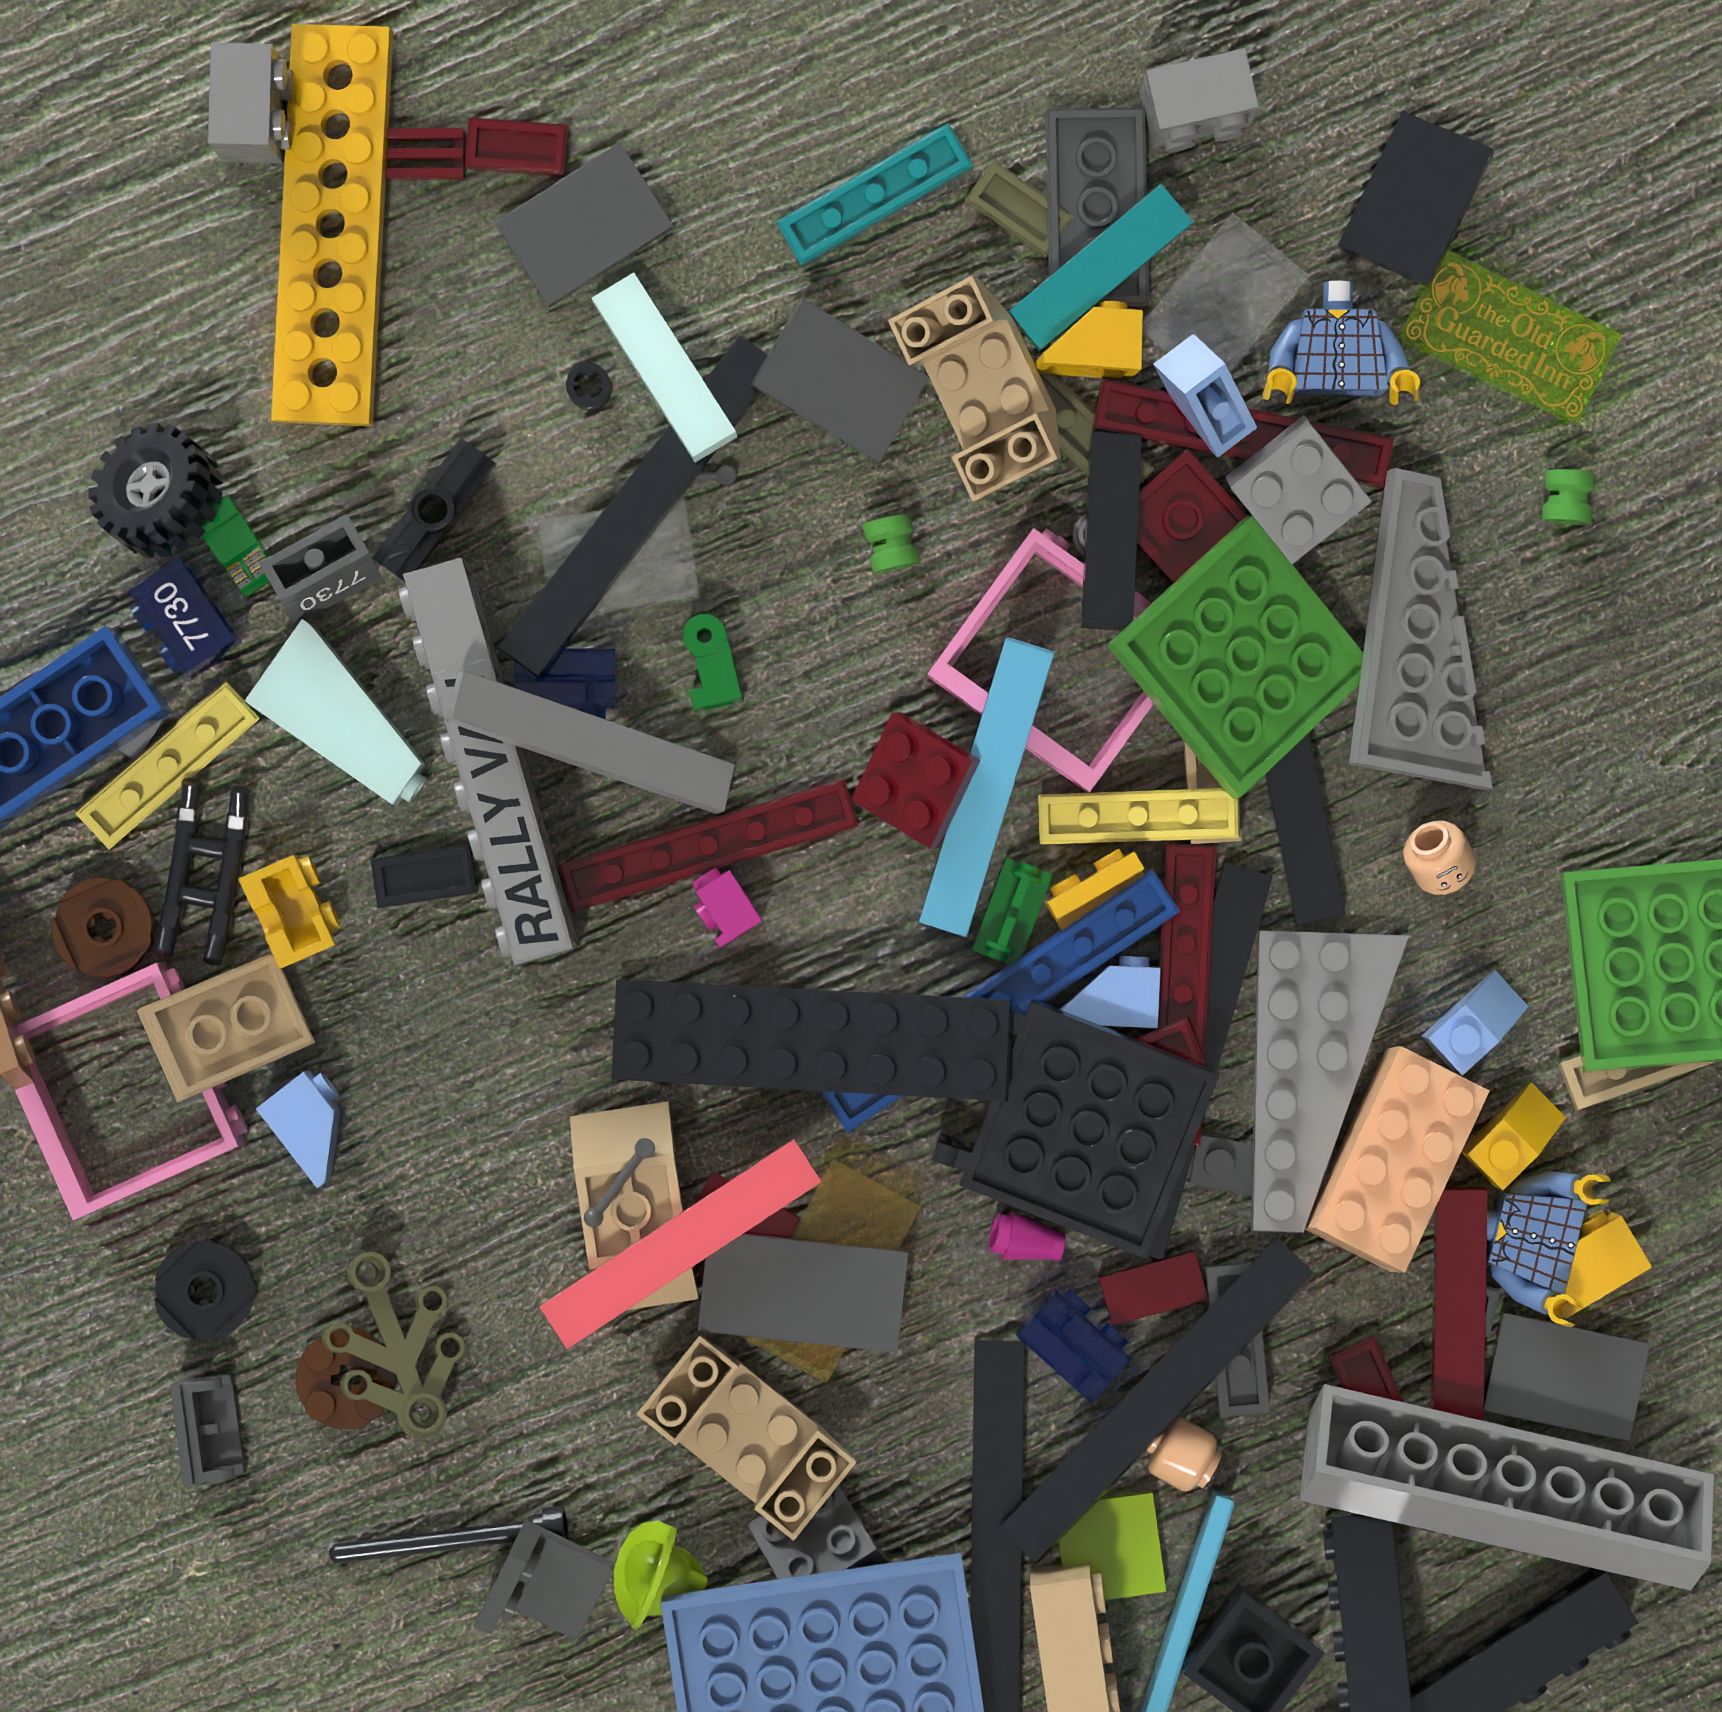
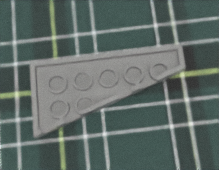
(1416, 661)
(1312, 1034)

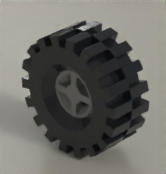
(155, 490)

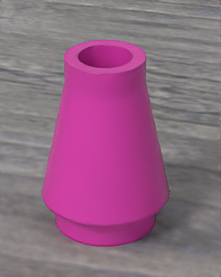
(1024, 1239)

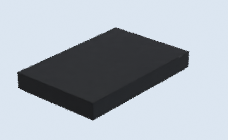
(1416, 199)

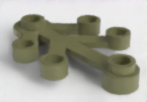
(399, 1352)

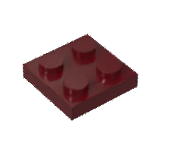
(1183, 516)
(915, 780)

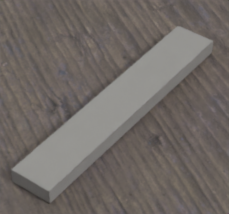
(589, 742)

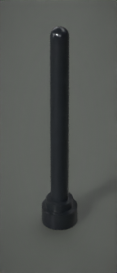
(551, 1518)

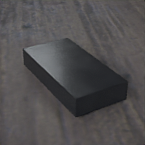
(423, 876)

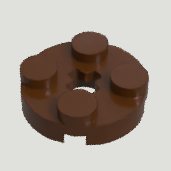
(77, 915)
(324, 1398)

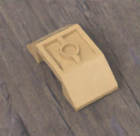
(983, 384)
(649, 1198)
(748, 1435)

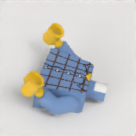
(1339, 353)
(1536, 1237)

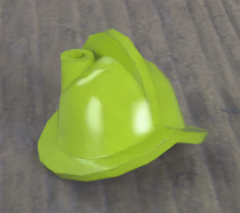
(653, 1569)

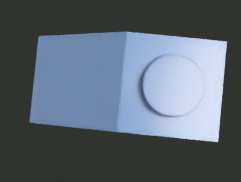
(1206, 394)
(1120, 995)
(1475, 1023)
(306, 1123)

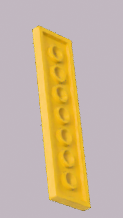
(358, 247)

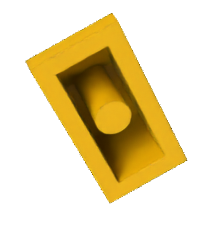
(1099, 345)
(1513, 1136)
(1602, 1260)

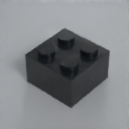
(1251, 1655)

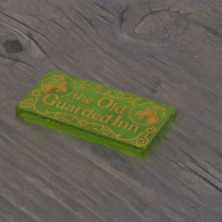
(1510, 337)

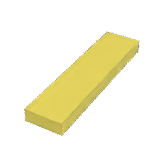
(165, 763)
(1138, 816)

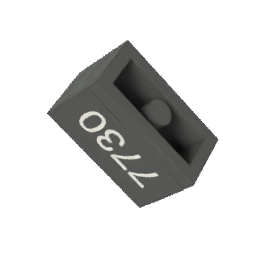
(320, 570)

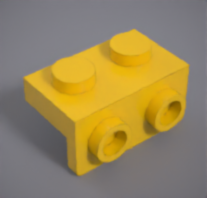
(1077, 897)

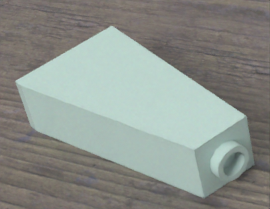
(329, 710)

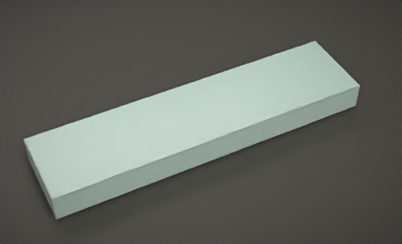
(664, 367)

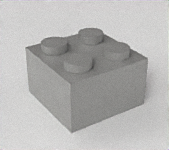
(1199, 100)
(248, 103)
(1298, 489)

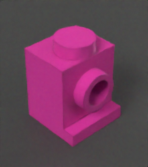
(724, 905)

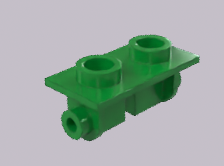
(1012, 911)

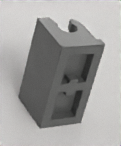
(207, 1429)

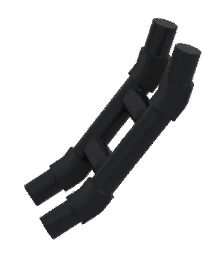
(189, 844)

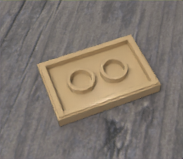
(225, 1027)

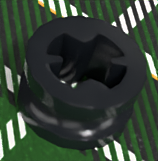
(586, 401)

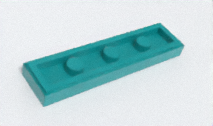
(874, 194)
(1100, 267)

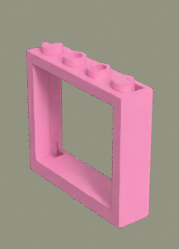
(1053, 551)
(51, 1131)

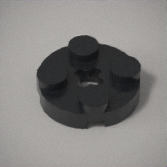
(233, 1288)

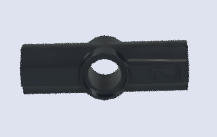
(454, 483)

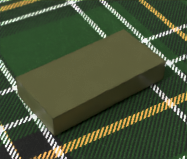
(1015, 207)

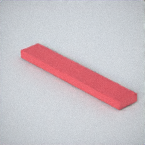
(680, 1243)

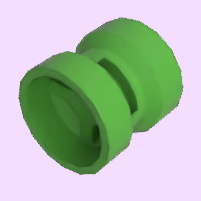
(1568, 497)
(891, 543)

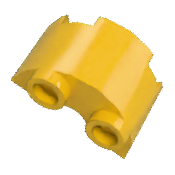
(291, 909)

